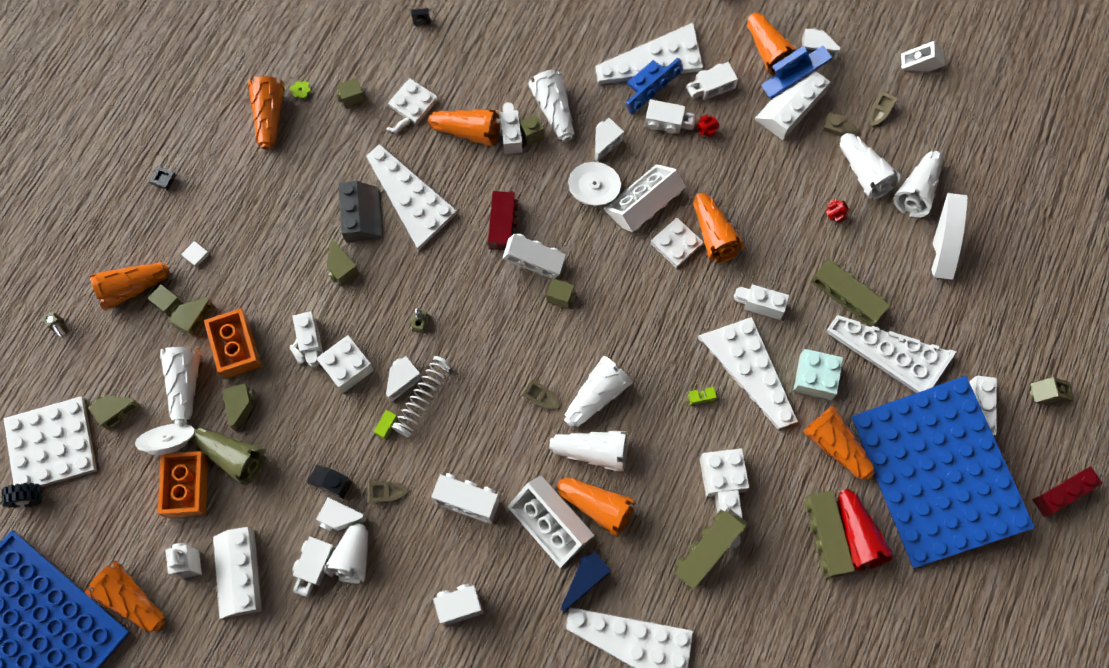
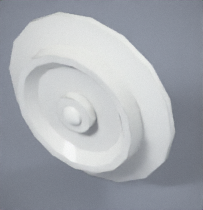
(594, 183)
(165, 439)

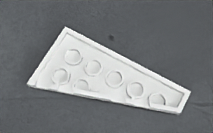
(416, 204)
(900, 356)
(631, 640)

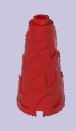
(862, 535)

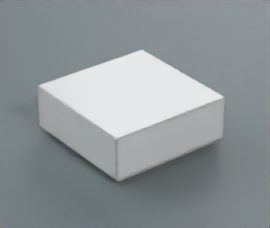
(195, 254)

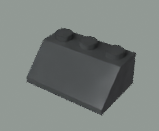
(359, 211)

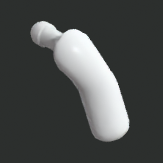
(403, 123)
(300, 359)

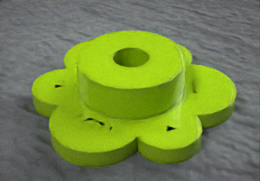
(300, 89)

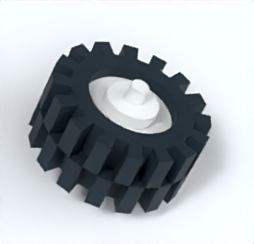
(21, 495)

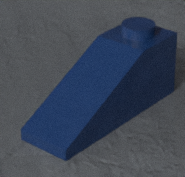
(587, 576)

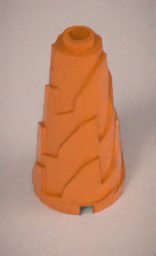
(769, 41)
(266, 103)
(474, 125)
(718, 233)
(122, 284)
(838, 440)
(603, 506)
(120, 593)

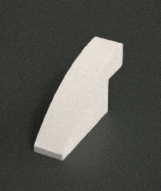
(949, 236)

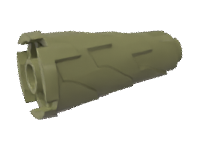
(231, 454)

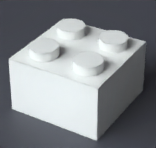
(345, 364)
(724, 471)
(458, 605)

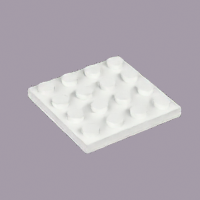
(50, 443)

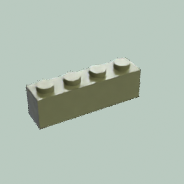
(850, 293)
(829, 534)
(710, 548)

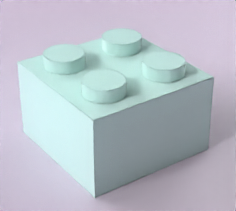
(818, 374)

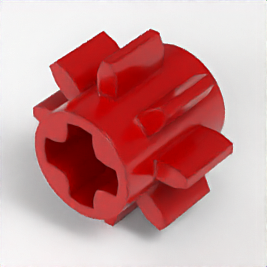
(708, 126)
(837, 210)

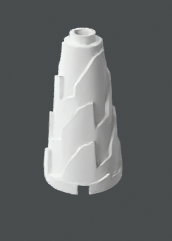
(553, 101)
(872, 171)
(919, 189)
(181, 375)
(602, 386)
(596, 448)

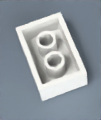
(466, 498)

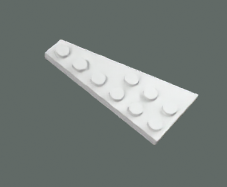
(664, 50)
(748, 363)

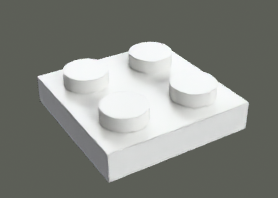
(412, 101)
(676, 242)

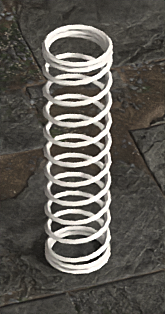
(439, 362)

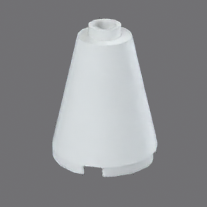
(350, 556)

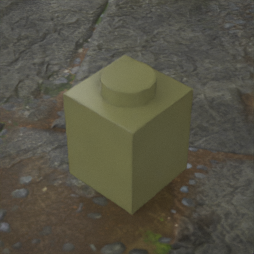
(350, 93)
(531, 130)
(560, 293)
(164, 300)

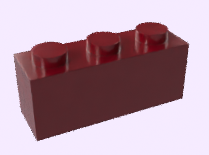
(502, 219)
(1067, 491)

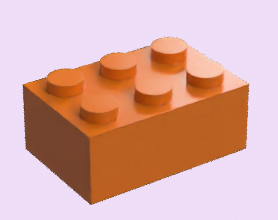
(232, 343)
(183, 484)

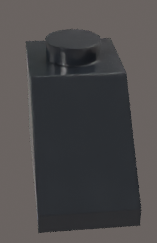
(330, 481)

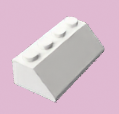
(793, 104)
(645, 197)
(550, 520)
(237, 572)

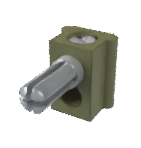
(420, 317)
(55, 323)

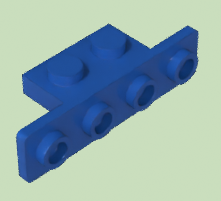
(794, 68)
(650, 82)

